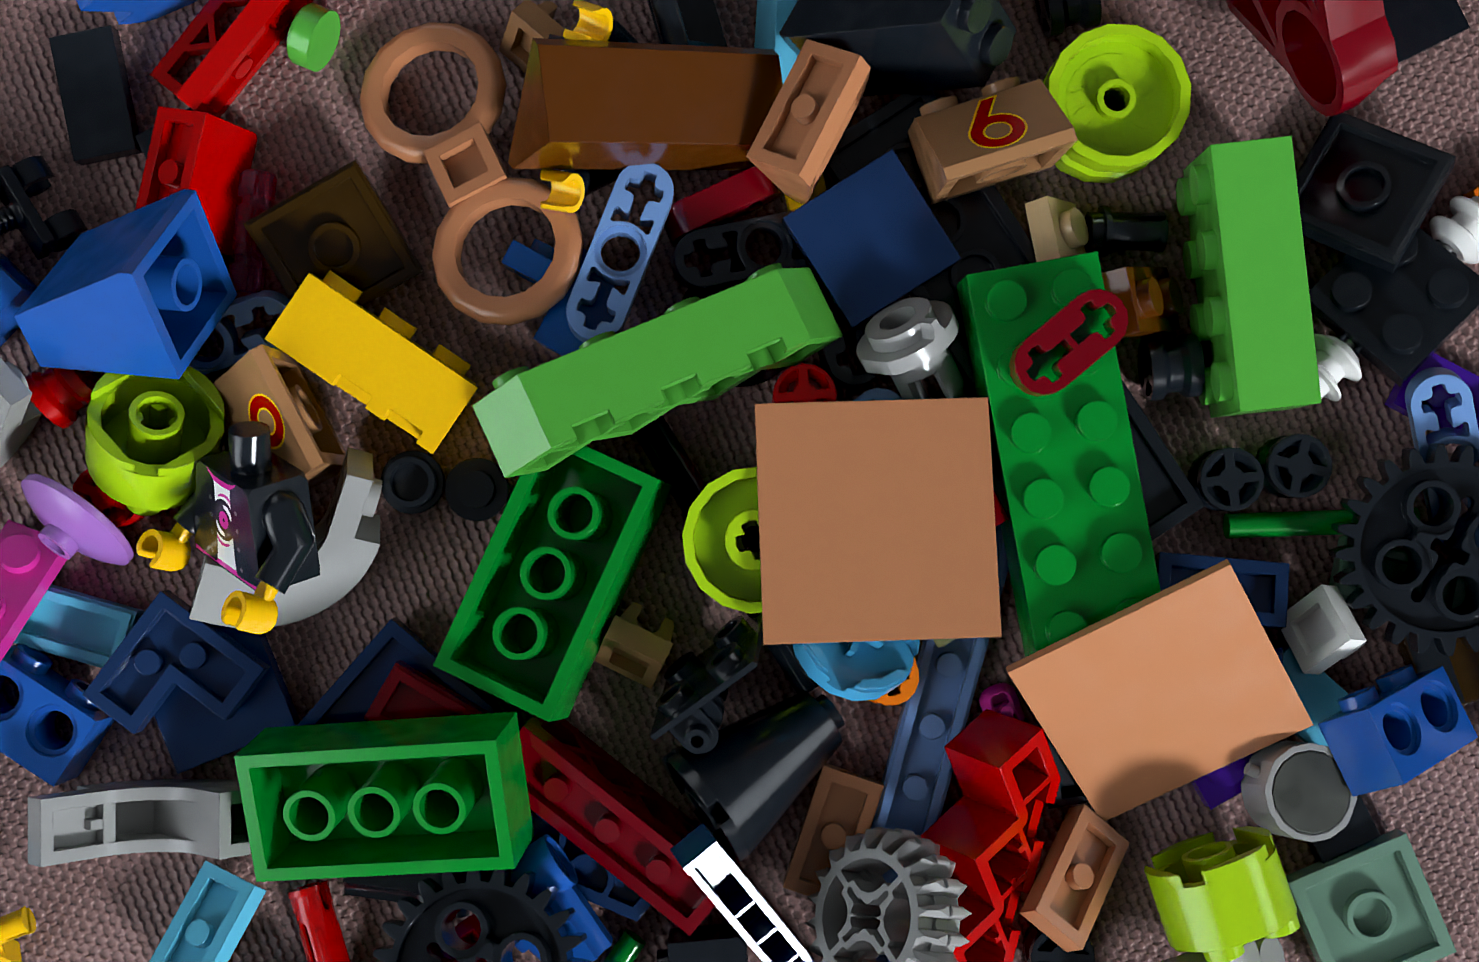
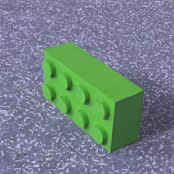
(1249, 278)

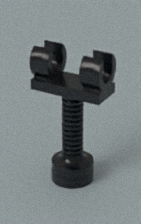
(19, 184)

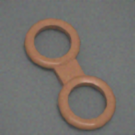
(469, 173)

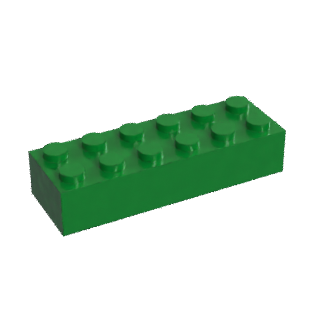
(1061, 459)

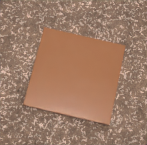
(876, 521)
(1161, 692)

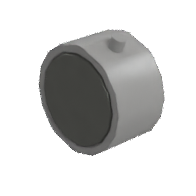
(1297, 791)

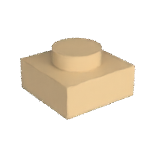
(1056, 228)

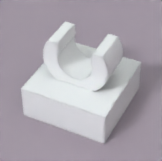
(1322, 630)

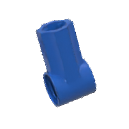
(555, 869)

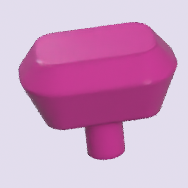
(1003, 700)

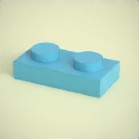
(210, 918)

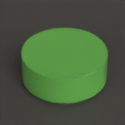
(313, 36)

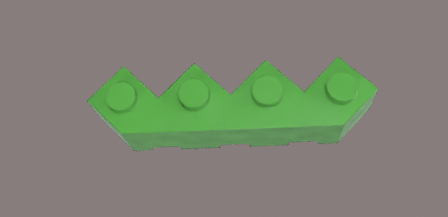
(643, 372)

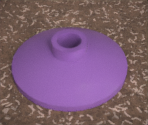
(74, 523)

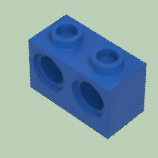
(29, 727)
(1397, 730)

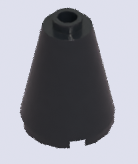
(757, 768)

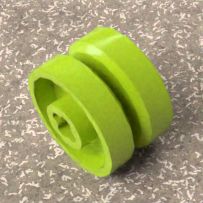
(1143, 83)
(715, 543)

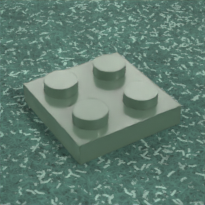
(1370, 906)

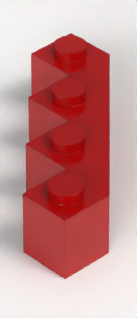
(992, 829)

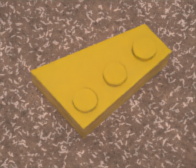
(373, 358)

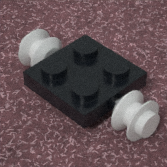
(1403, 314)

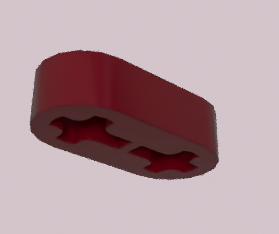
(720, 203)
(1079, 355)

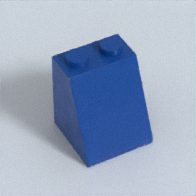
(132, 294)

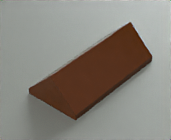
(642, 105)

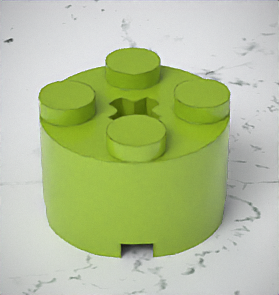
(150, 436)
(1222, 893)

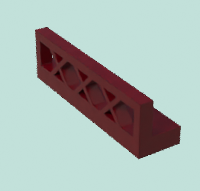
(611, 817)

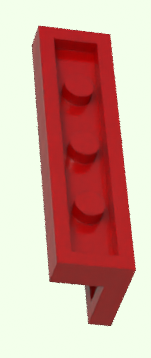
(230, 58)

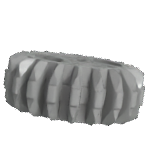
(904, 919)

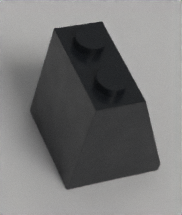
(909, 41)

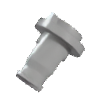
(912, 343)

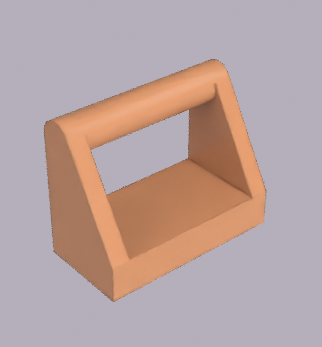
(809, 118)

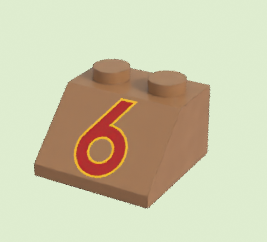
(989, 138)
(275, 391)

